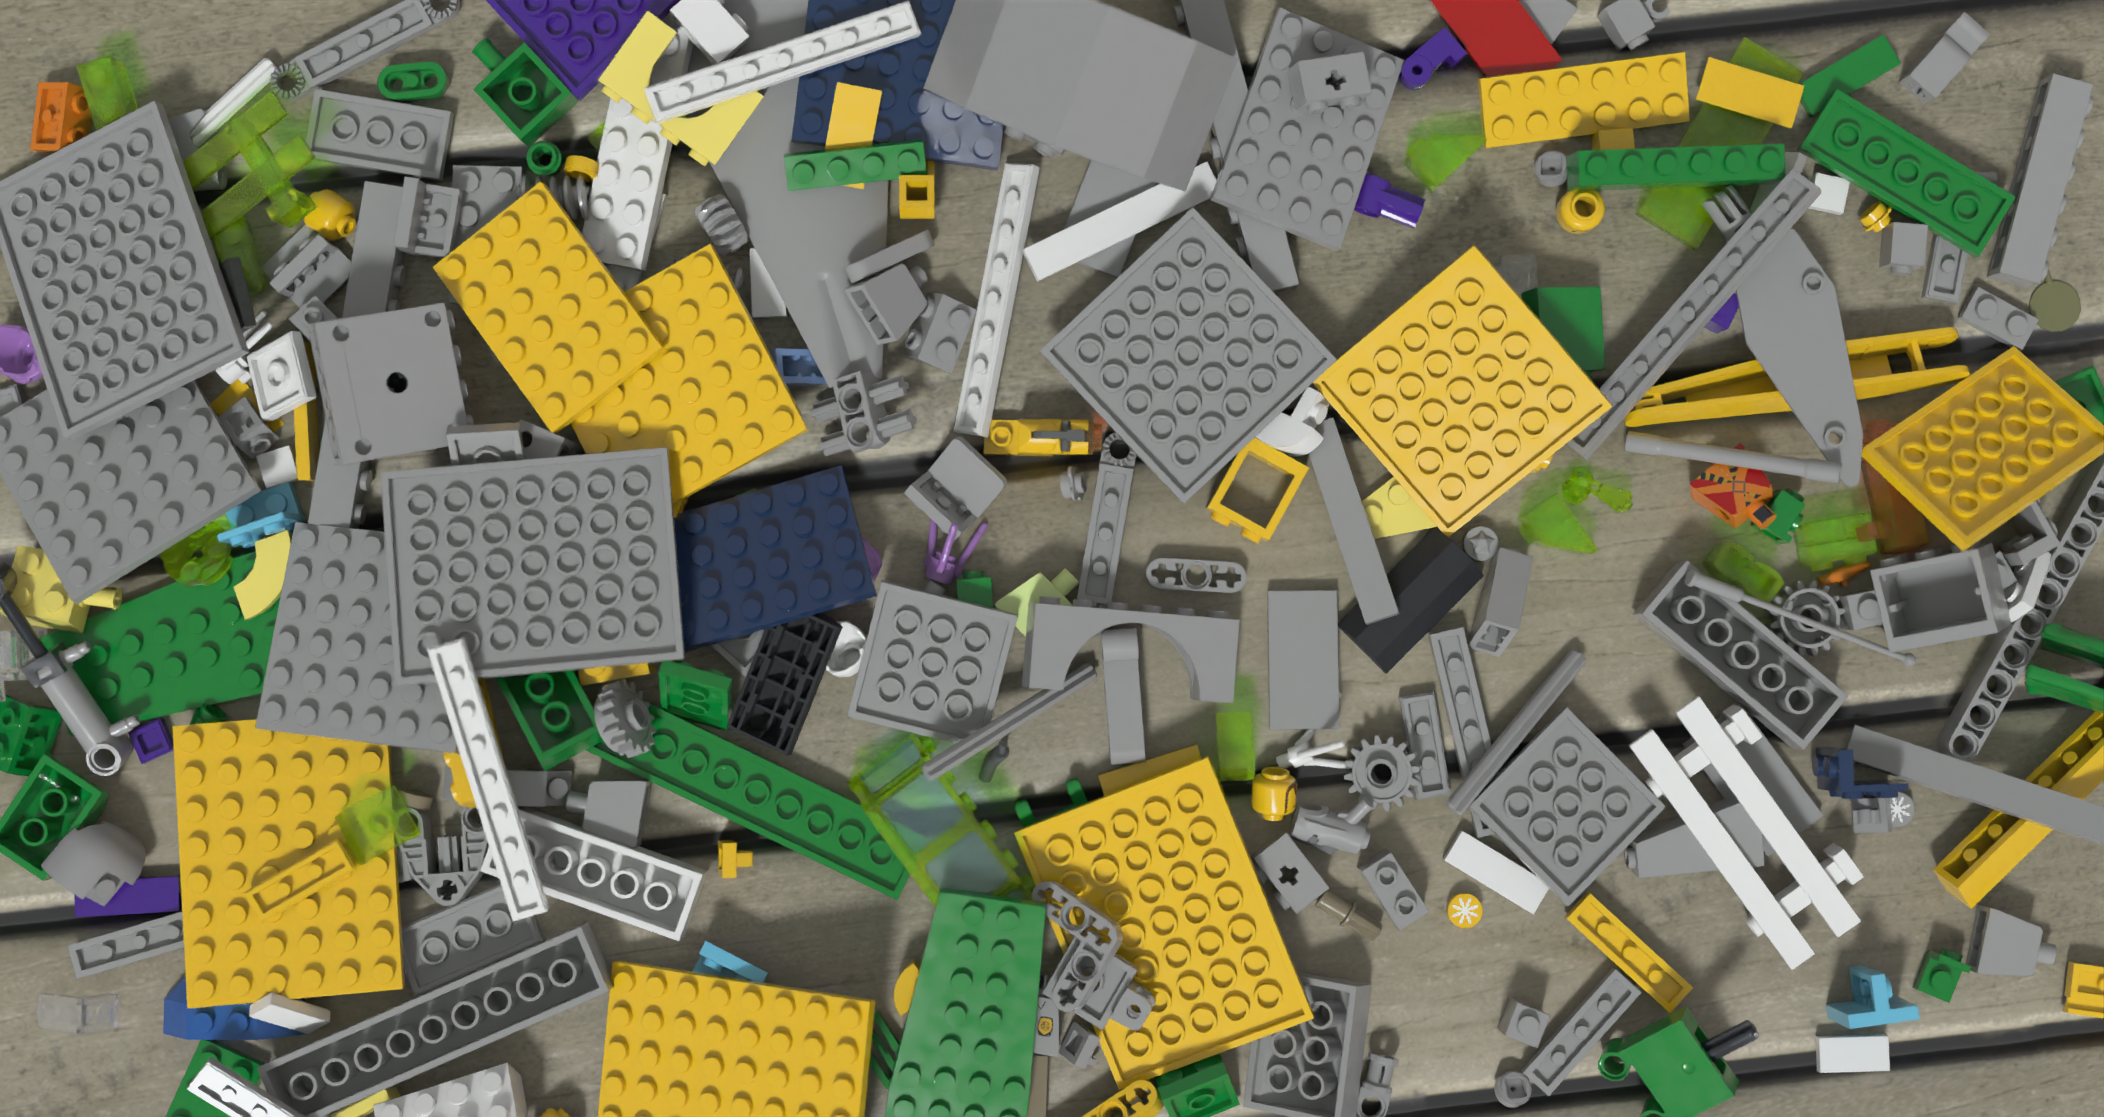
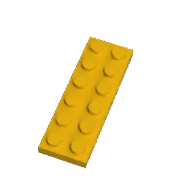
(1583, 99)

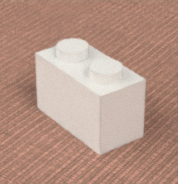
(710, 28)

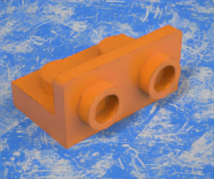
(59, 116)

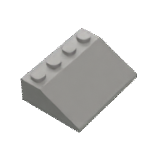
(1317, 1063)

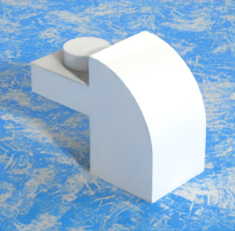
(1296, 433)

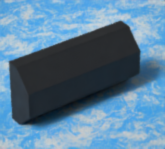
(1425, 590)
(784, 681)

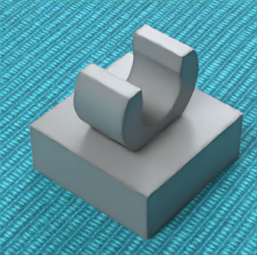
(1871, 815)
(1080, 1045)

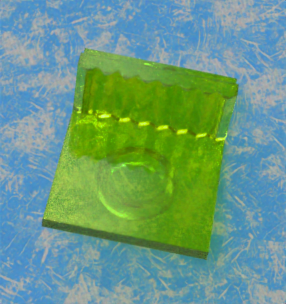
(377, 825)

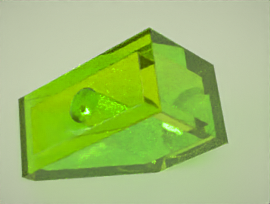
(1440, 156)
(1555, 527)

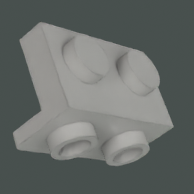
(939, 332)

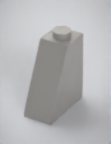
(1501, 602)

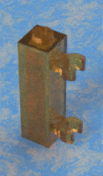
(1896, 521)

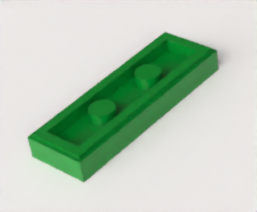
(1848, 74)

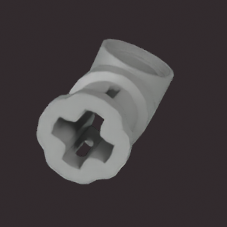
(1377, 1082)

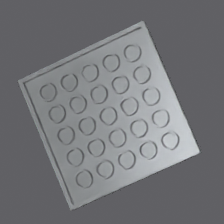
(1188, 355)
(123, 487)
(334, 650)

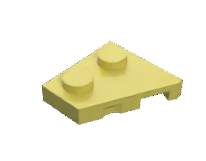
(1394, 511)

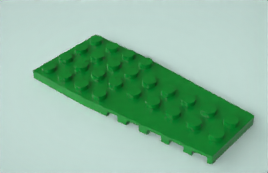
(174, 649)
(972, 1011)

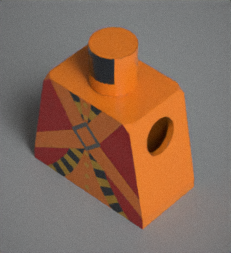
(1735, 494)

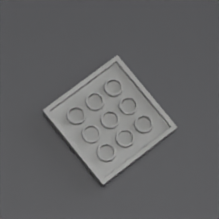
(931, 663)
(1566, 806)

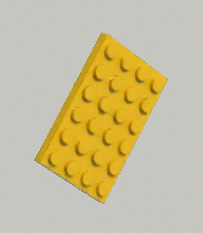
(548, 308)
(1987, 448)

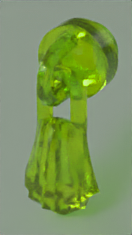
(1578, 488)

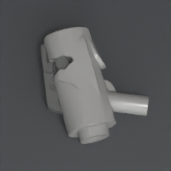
(1331, 830)

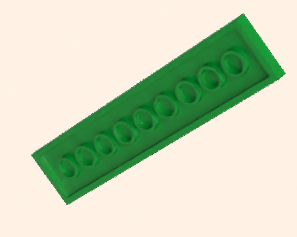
(764, 800)

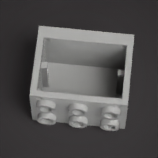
(1940, 596)

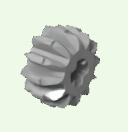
(721, 224)

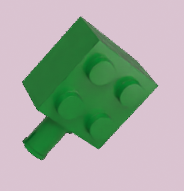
(522, 91)

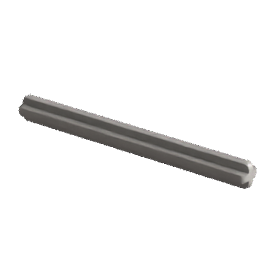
(1006, 723)
(1515, 732)

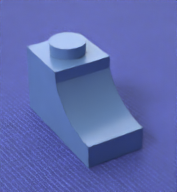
(797, 367)

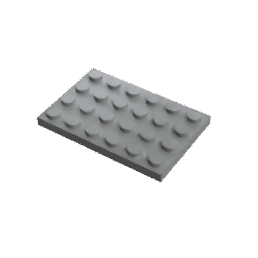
(1298, 165)

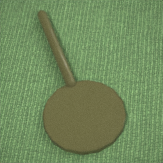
(2055, 305)

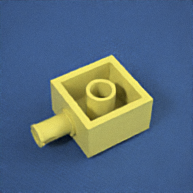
(45, 598)

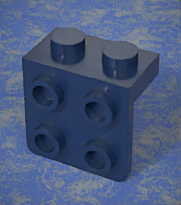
(1836, 775)

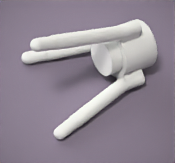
(238, 368)

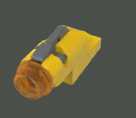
(1043, 437)

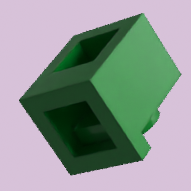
(1787, 508)

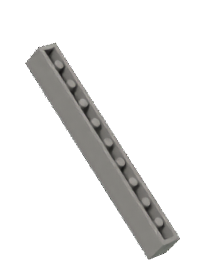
(1259, 242)
(371, 289)

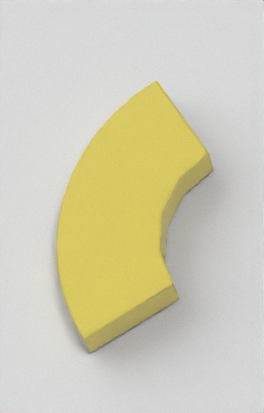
(266, 579)

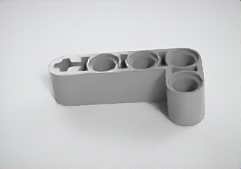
(1123, 695)

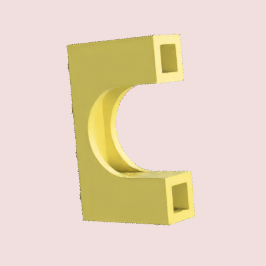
(632, 72)

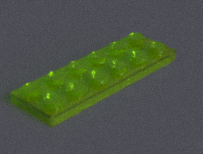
(1680, 209)

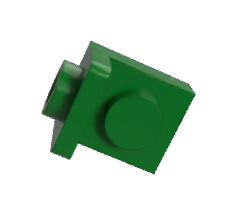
(1940, 974)

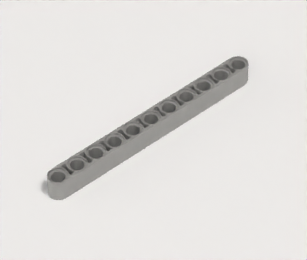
(2025, 644)

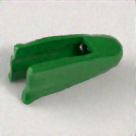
(2058, 686)

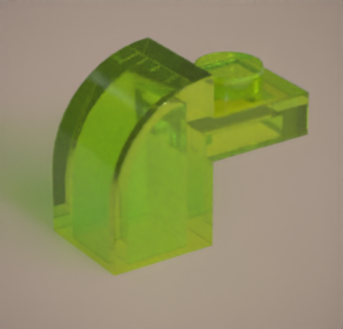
(1234, 746)

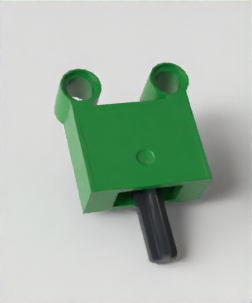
(1678, 1063)

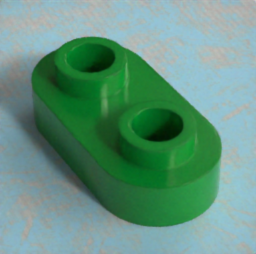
(414, 81)

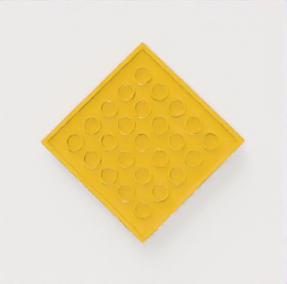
(1461, 391)
(706, 395)

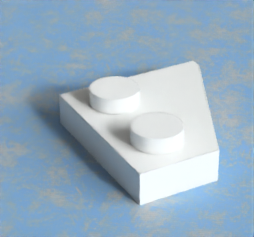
(2024, 593)

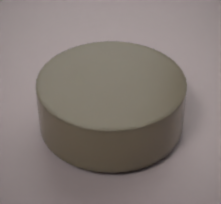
(416, 799)

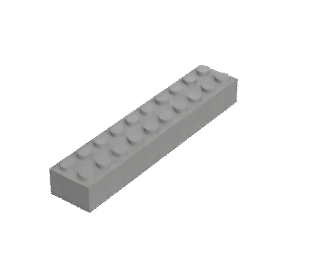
(440, 1024)

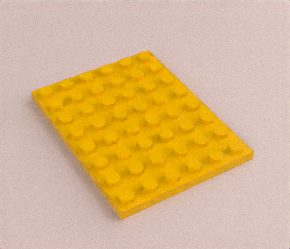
(245, 813)
(1190, 915)
(730, 1047)

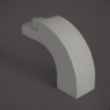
(529, 786)

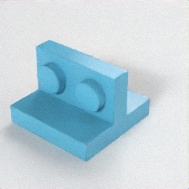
(1871, 1002)

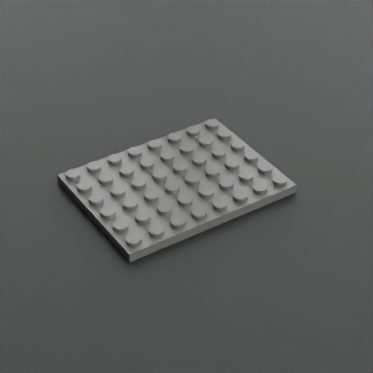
(116, 272)
(534, 564)

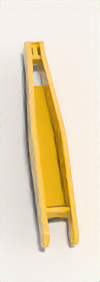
(1749, 390)

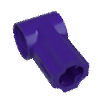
(1380, 199)

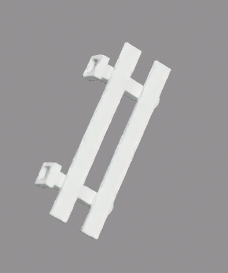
(1814, 881)

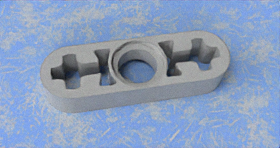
(889, 256)
(1221, 585)

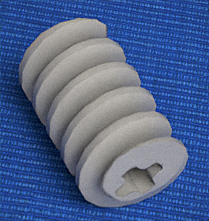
(572, 198)

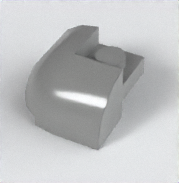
(96, 861)

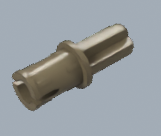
(1349, 915)

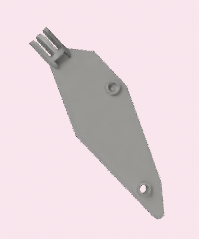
(1798, 337)

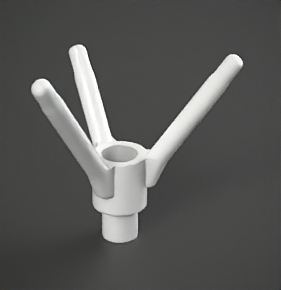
(1304, 755)

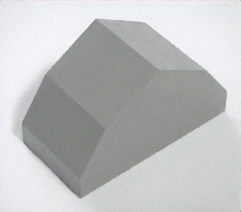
(1085, 81)

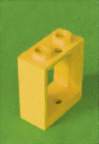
(1274, 459)

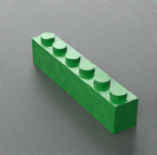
(1676, 167)

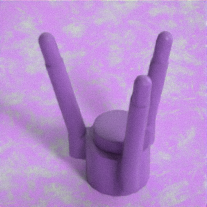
(943, 566)

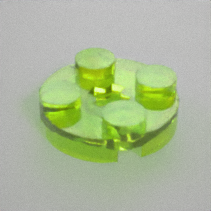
(195, 571)

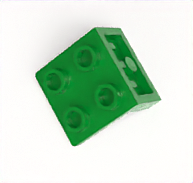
(25, 735)

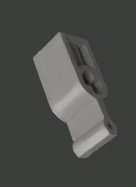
(1944, 58)

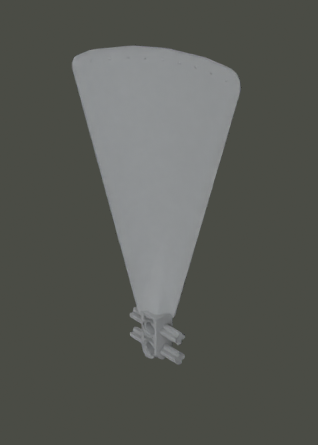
(809, 241)

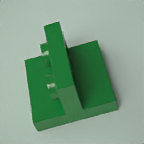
(1197, 1089)

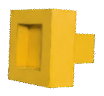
(730, 858)

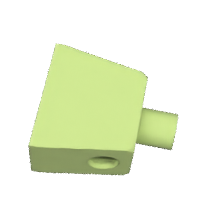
(1029, 592)

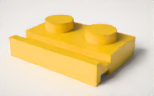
(2084, 990)

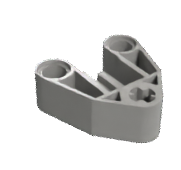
(421, 857)

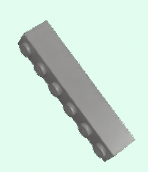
(2041, 181)

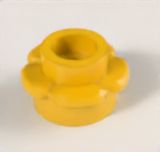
(1876, 217)

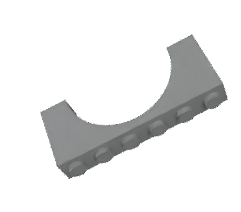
(1059, 631)

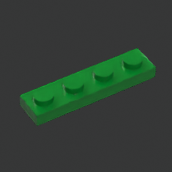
(854, 164)

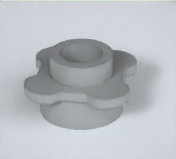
(1073, 483)

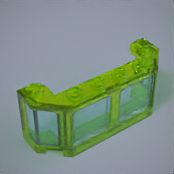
(935, 826)

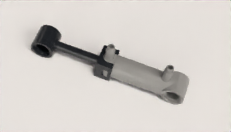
(65, 689)

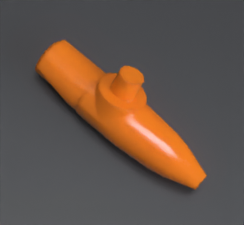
(1842, 574)

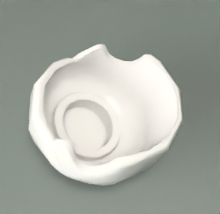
(848, 651)

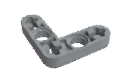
(1090, 943)

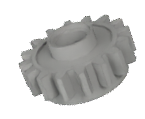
(1820, 606)
(624, 719)
(1396, 759)

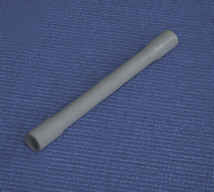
(1808, 468)

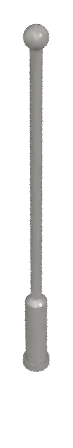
(1736, 594)

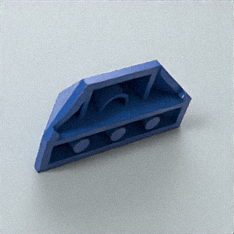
(216, 1022)

